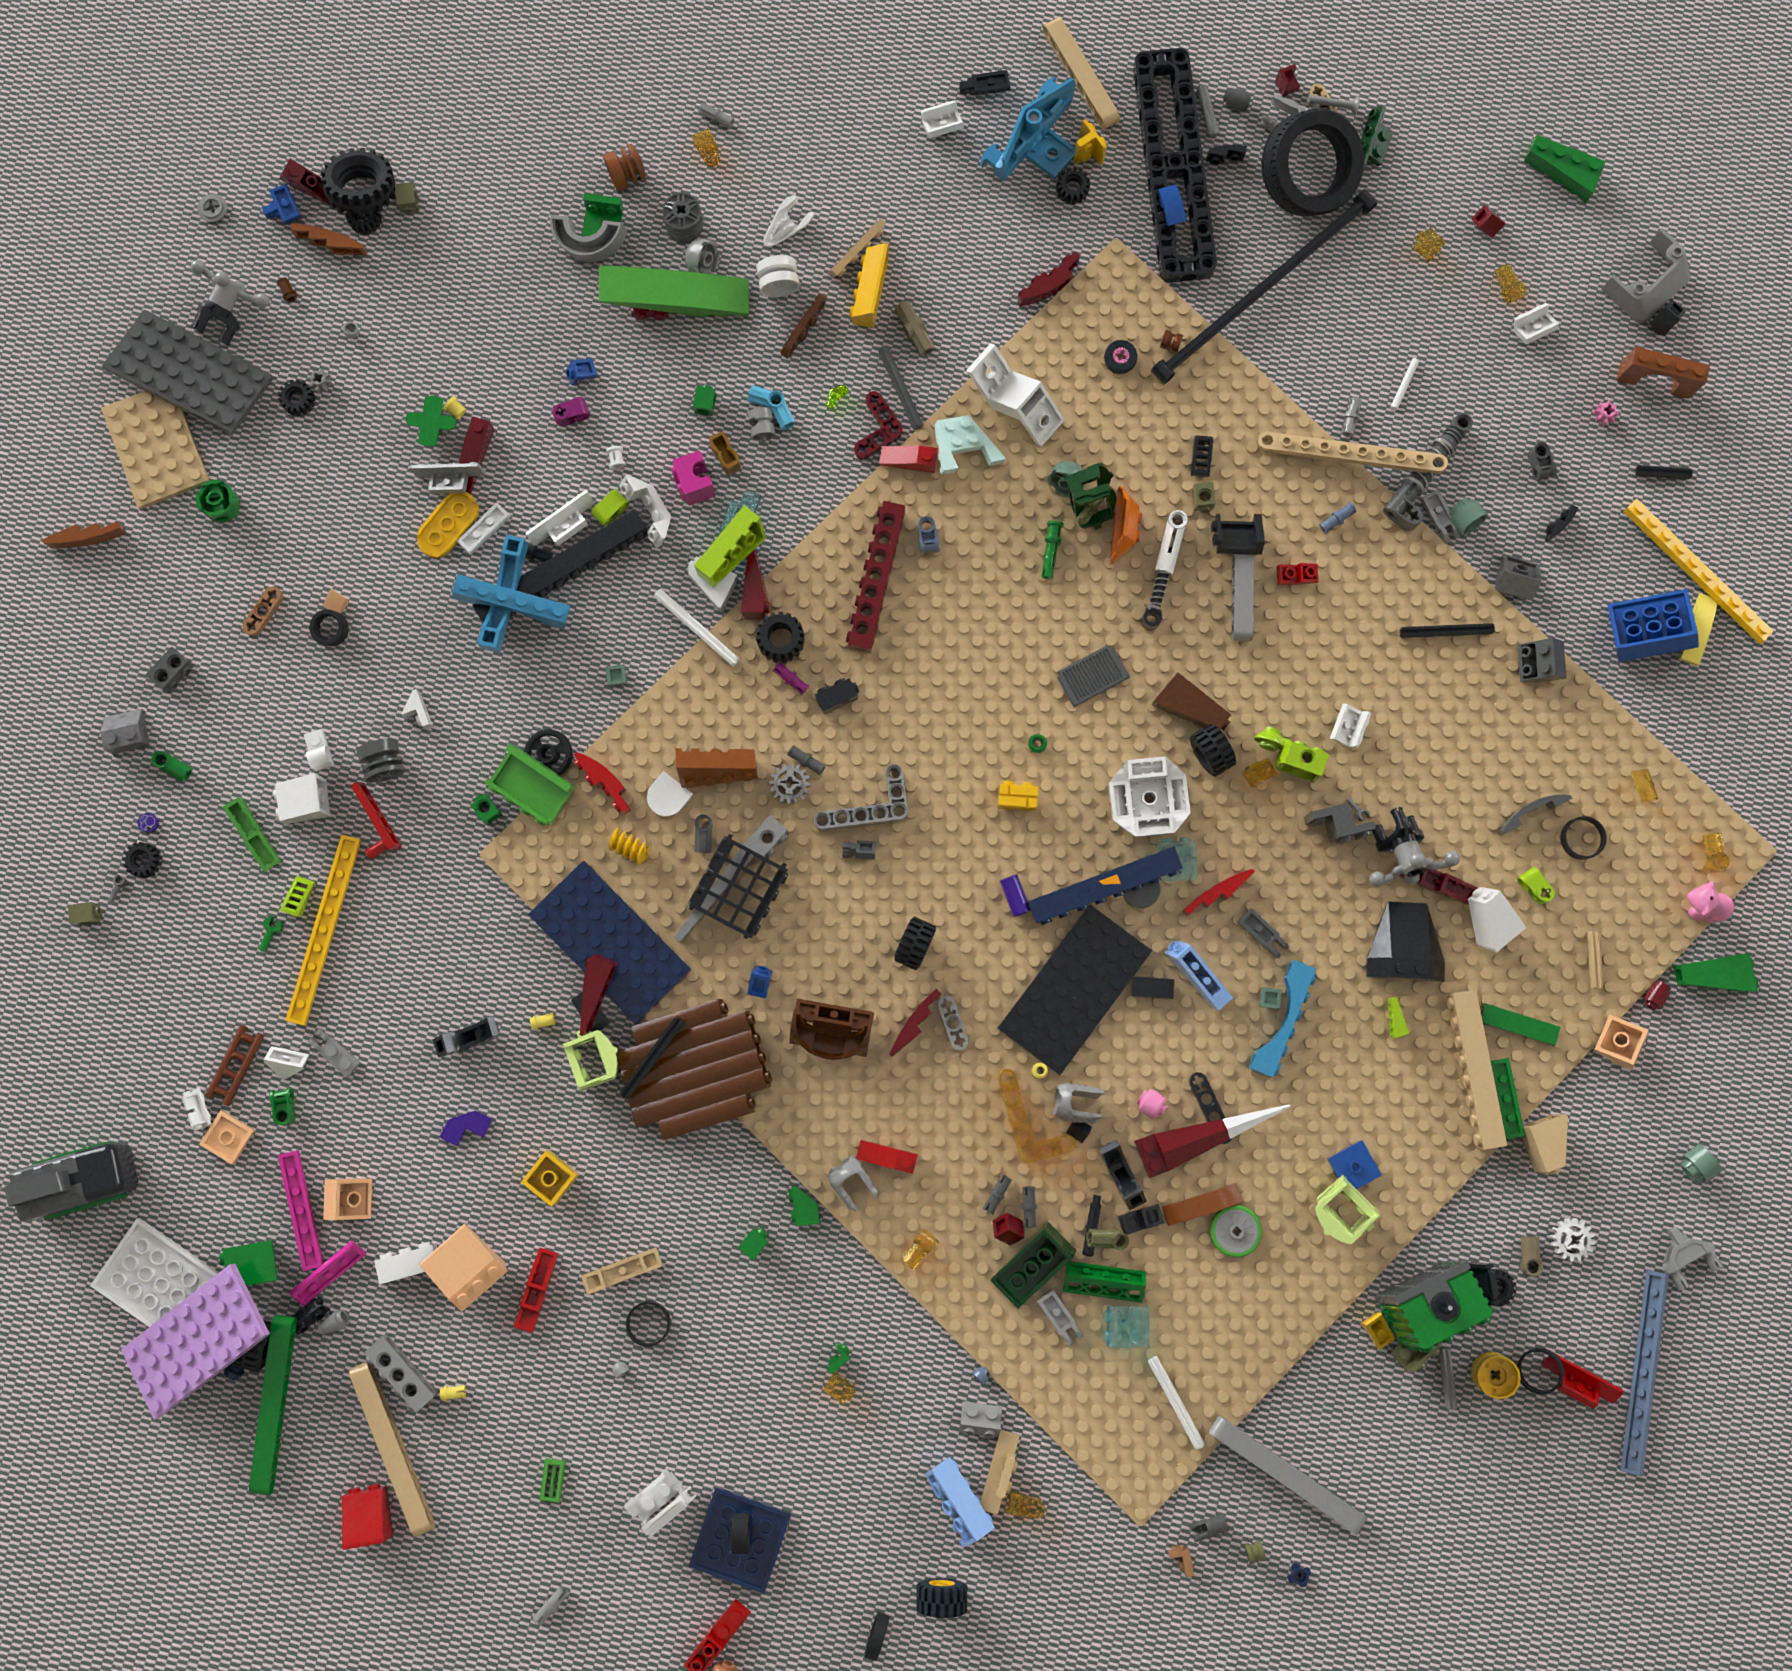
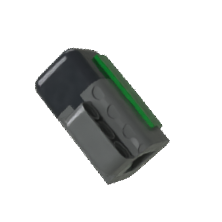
(72, 1181)

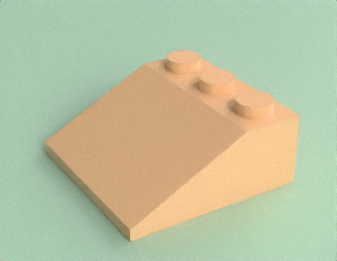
(464, 1267)

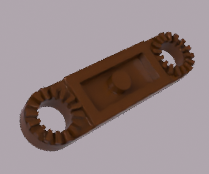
(807, 321)

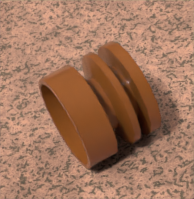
(624, 167)

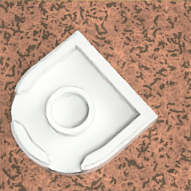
(667, 796)

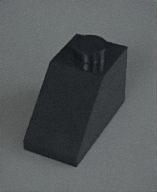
(1667, 318)

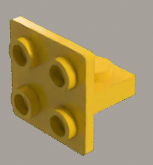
(1089, 144)

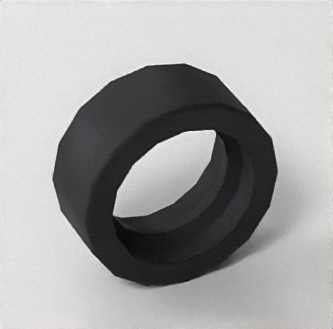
(315, 626)
(740, 1533)

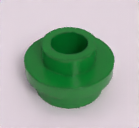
(1037, 737)

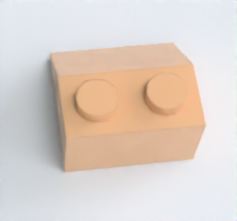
(1621, 1042)
(347, 1199)

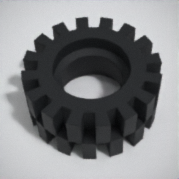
(1077, 176)
(367, 225)
(290, 389)
(134, 851)
(1508, 1287)

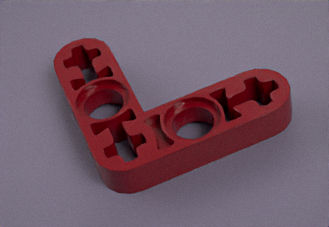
(883, 432)

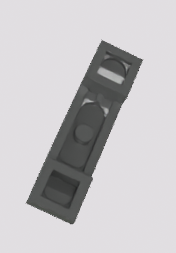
(1514, 822)

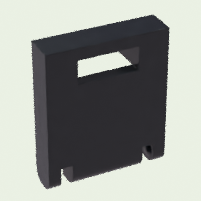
(1486, 1280)

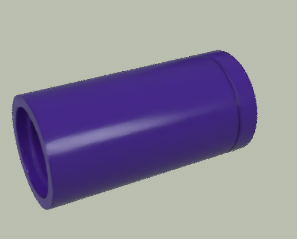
(1015, 895)

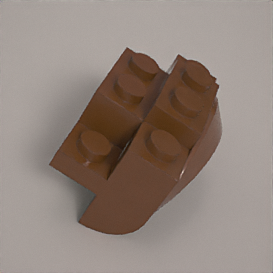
(831, 1030)

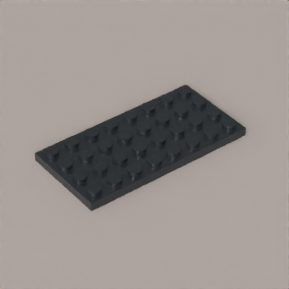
(1074, 989)

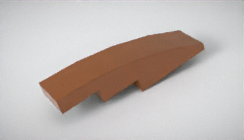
(332, 240)
(77, 536)

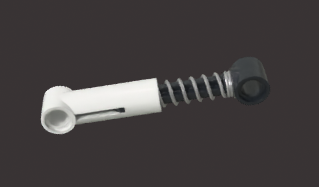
(1164, 568)

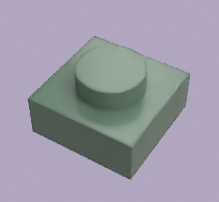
(616, 675)
(1270, 998)

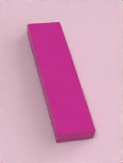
(327, 1273)

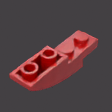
(599, 776)
(717, 1637)

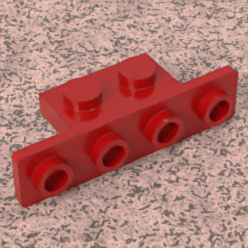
(1583, 1384)

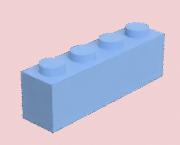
(959, 1502)

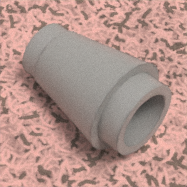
(336, 1321)

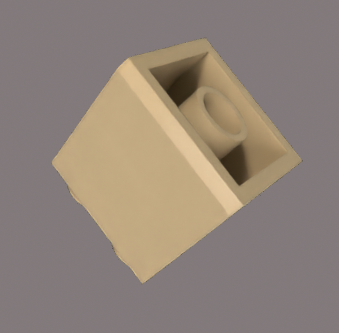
(1547, 1143)

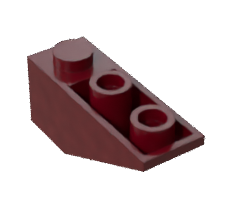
(303, 180)

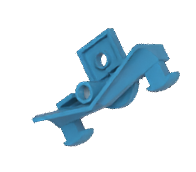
(1033, 135)

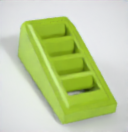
(291, 893)
(1396, 1019)

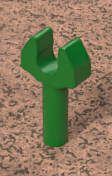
(270, 932)

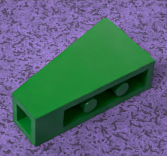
(1725, 973)

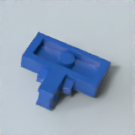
(282, 205)

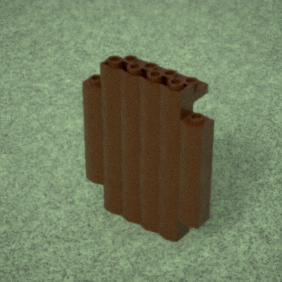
(702, 1072)

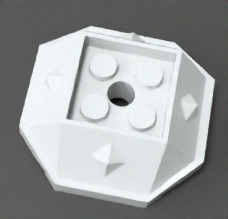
(1160, 780)

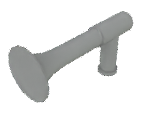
(1352, 105)

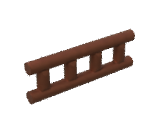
(223, 1068)

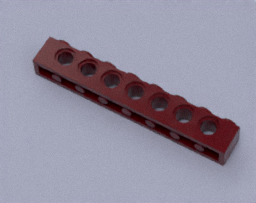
(895, 513)

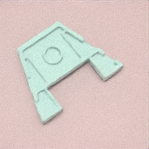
(962, 436)

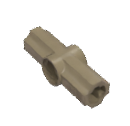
(914, 328)

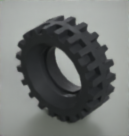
(352, 166)

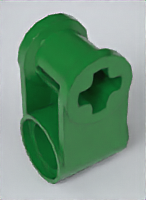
(282, 1105)

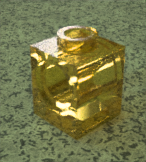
(1429, 244)
(833, 1381)

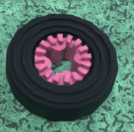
(1124, 365)

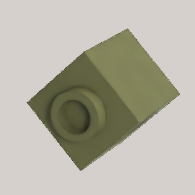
(406, 197)
(1207, 490)
(84, 913)

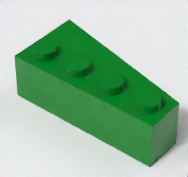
(1565, 165)

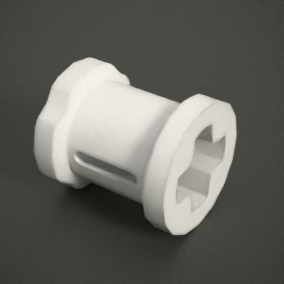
(616, 457)

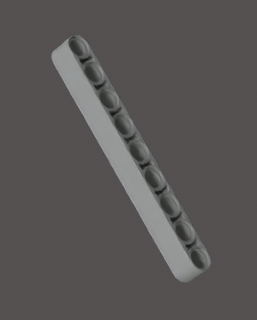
(1287, 1475)

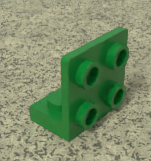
(600, 209)

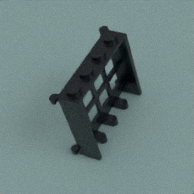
(712, 872)

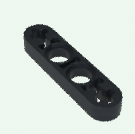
(1213, 1106)

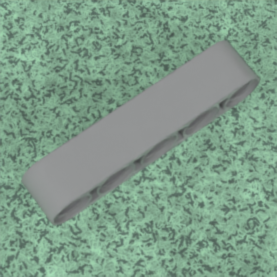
(1242, 597)

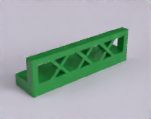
(1105, 1278)

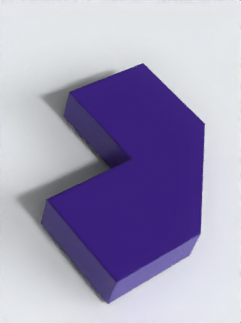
(457, 1126)

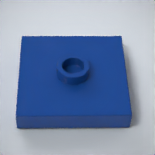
(1355, 1164)

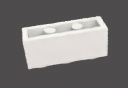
(404, 1264)

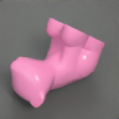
(1709, 904)

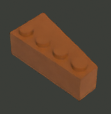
(715, 767)

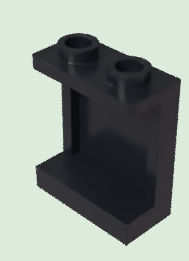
(1238, 536)

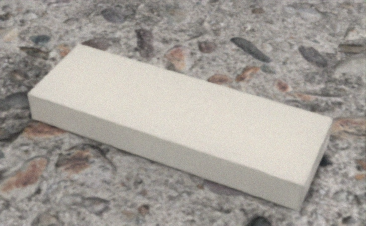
(483, 528)

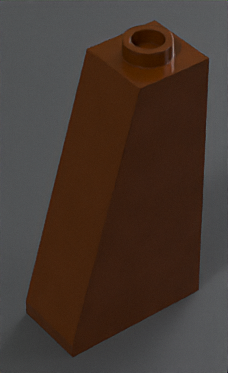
(1191, 704)

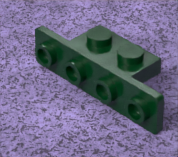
(1375, 137)

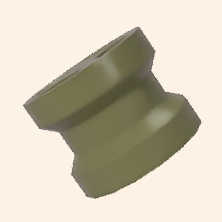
(1255, 1552)

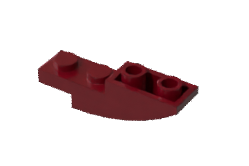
(1048, 285)

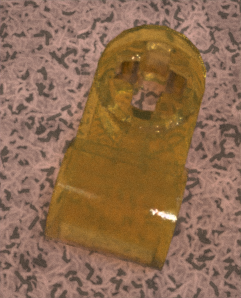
(707, 147)
(1023, 1505)

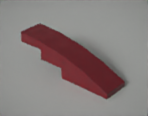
(1445, 885)
(911, 1028)

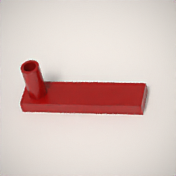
(389, 840)

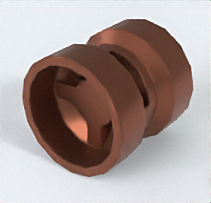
(1167, 338)

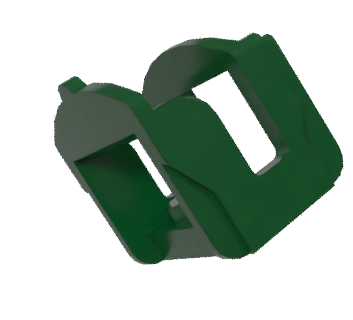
(1079, 497)

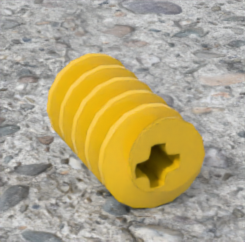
(628, 847)

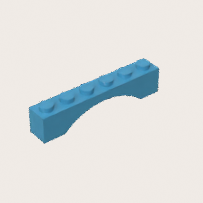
(484, 593)
(497, 619)
(1297, 981)

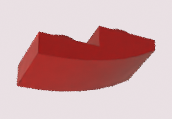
(1297, 574)

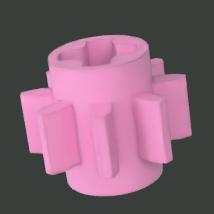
(1606, 412)

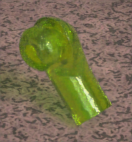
(834, 394)

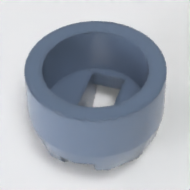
(981, 1375)

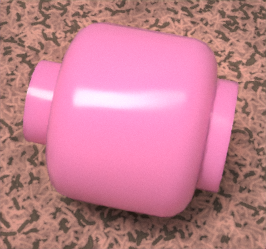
(1152, 1103)

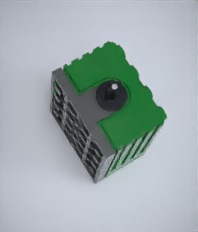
(1434, 1305)

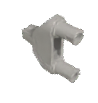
(1684, 1251)

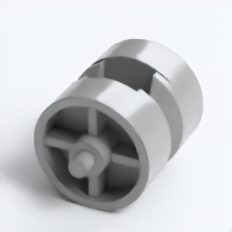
(762, 427)

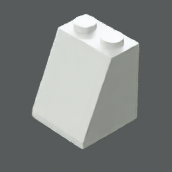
(302, 799)
(1493, 919)

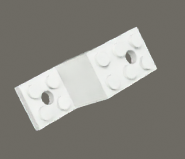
(1015, 395)

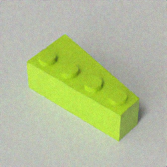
(731, 547)

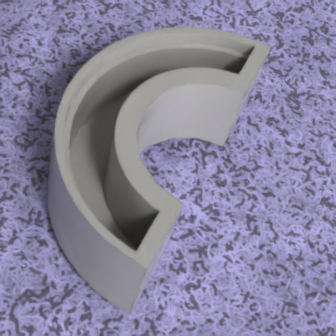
(588, 248)

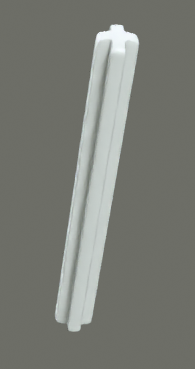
(696, 627)

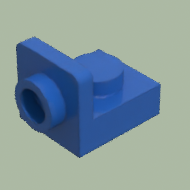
(581, 370)
(759, 981)

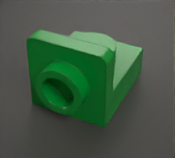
(837, 1361)

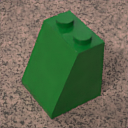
(253, 1261)

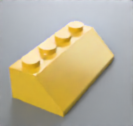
(870, 285)

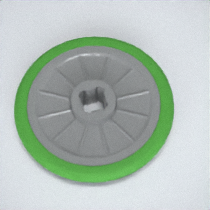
(1246, 1239)

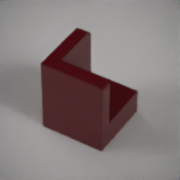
(1287, 81)
(1488, 221)
(1008, 1229)

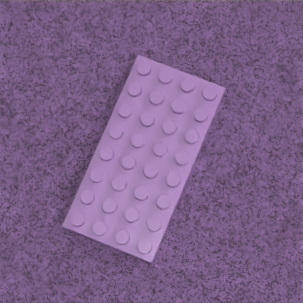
(195, 1341)

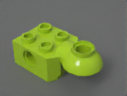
(1291, 754)

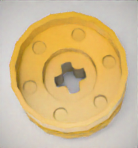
(1507, 1373)

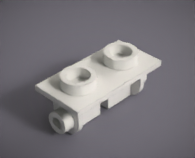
(200, 1117)

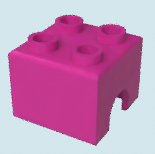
(686, 472)

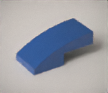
(1172, 205)

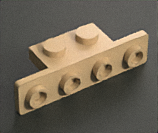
(1000, 1471)

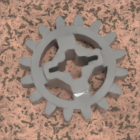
(790, 776)

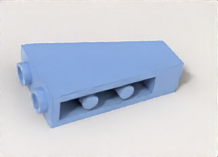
(1198, 974)

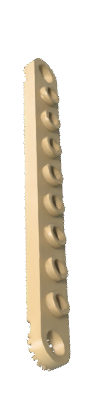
(1352, 453)

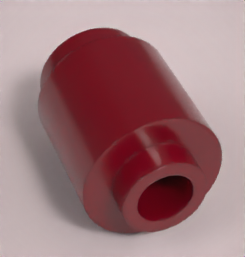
(1657, 995)

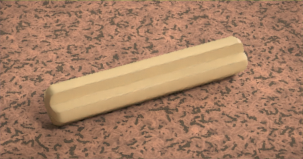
(1595, 960)

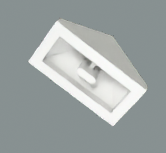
(285, 1062)

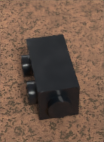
(837, 696)

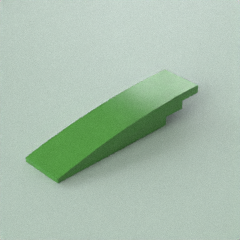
(674, 291)

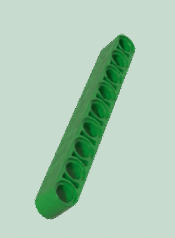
(272, 1405)

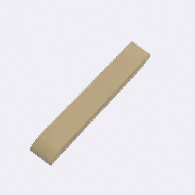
(392, 1449)

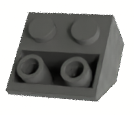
(1542, 660)

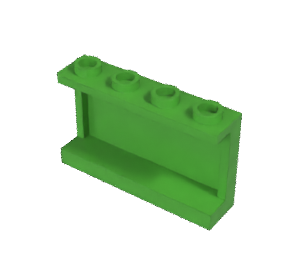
(530, 786)

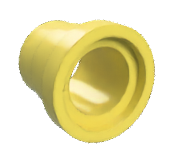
(454, 408)

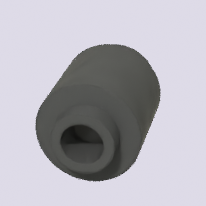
(1237, 99)

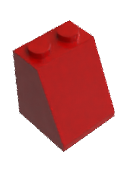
(366, 1517)

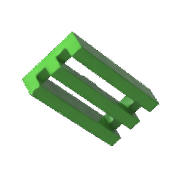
(550, 1498)

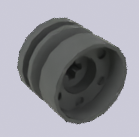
(683, 217)
(380, 760)

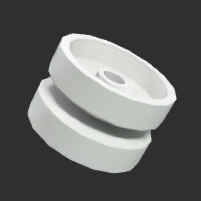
(778, 276)

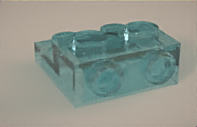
(1187, 854)
(1127, 1326)

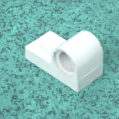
(318, 751)

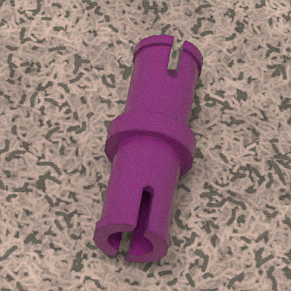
(790, 678)

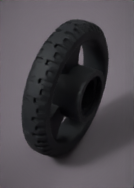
(563, 746)

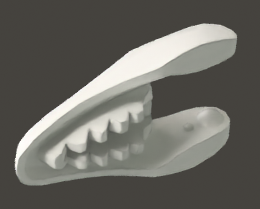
(782, 226)

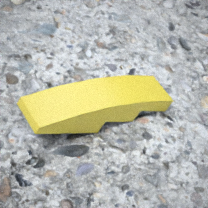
(1704, 614)

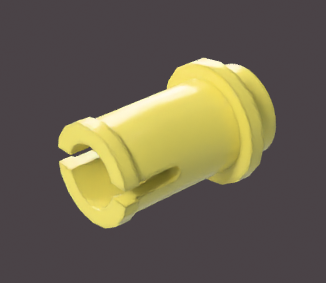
(542, 1021)
(1044, 1070)
(451, 1392)

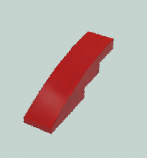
(1223, 889)
(536, 1290)

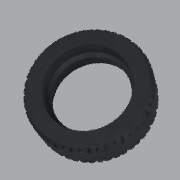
(1348, 154)

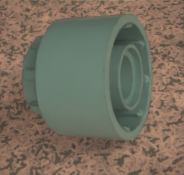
(1467, 515)
(1700, 1164)

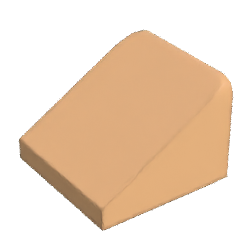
(335, 601)

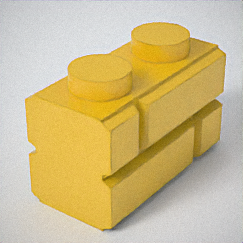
(1018, 797)

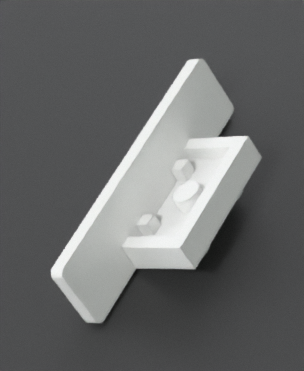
(563, 522)

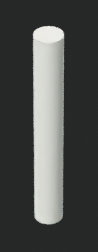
(1405, 382)

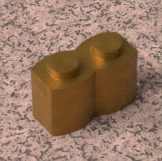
(722, 450)

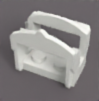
(654, 1497)

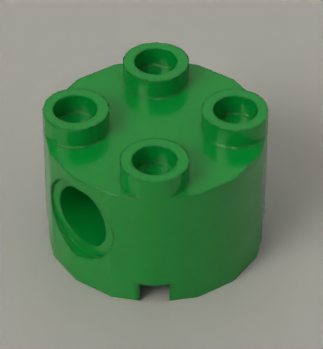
(218, 501)

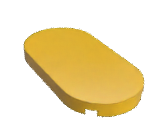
(447, 524)

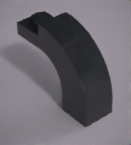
(466, 1038)
(1122, 1175)

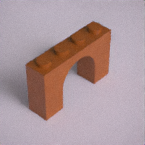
(1687, 374)

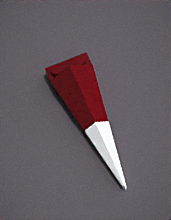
(1175, 1147)

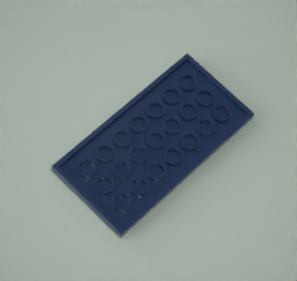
(592, 919)

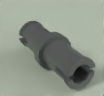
(806, 760)
(997, 1194)
(1029, 1206)

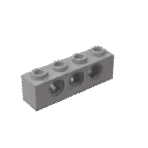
(412, 1376)

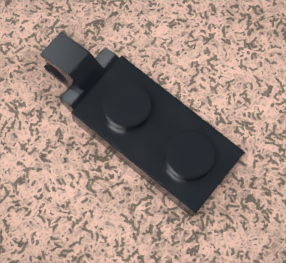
(986, 83)

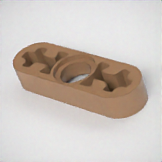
(264, 619)

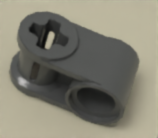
(1542, 465)

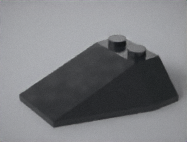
(1406, 945)

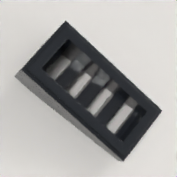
(1203, 440)

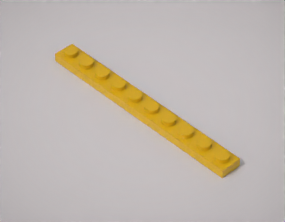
(1698, 571)
(323, 930)

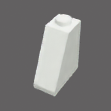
(720, 593)

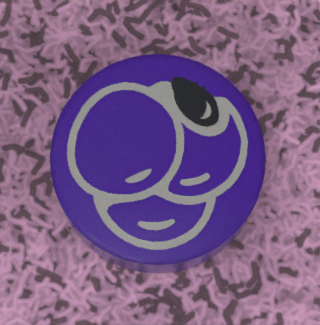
(148, 822)

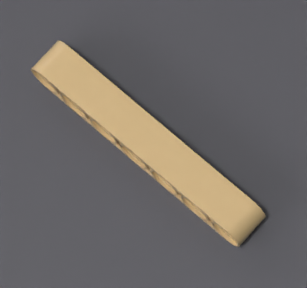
(1082, 73)

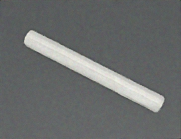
(1176, 1402)

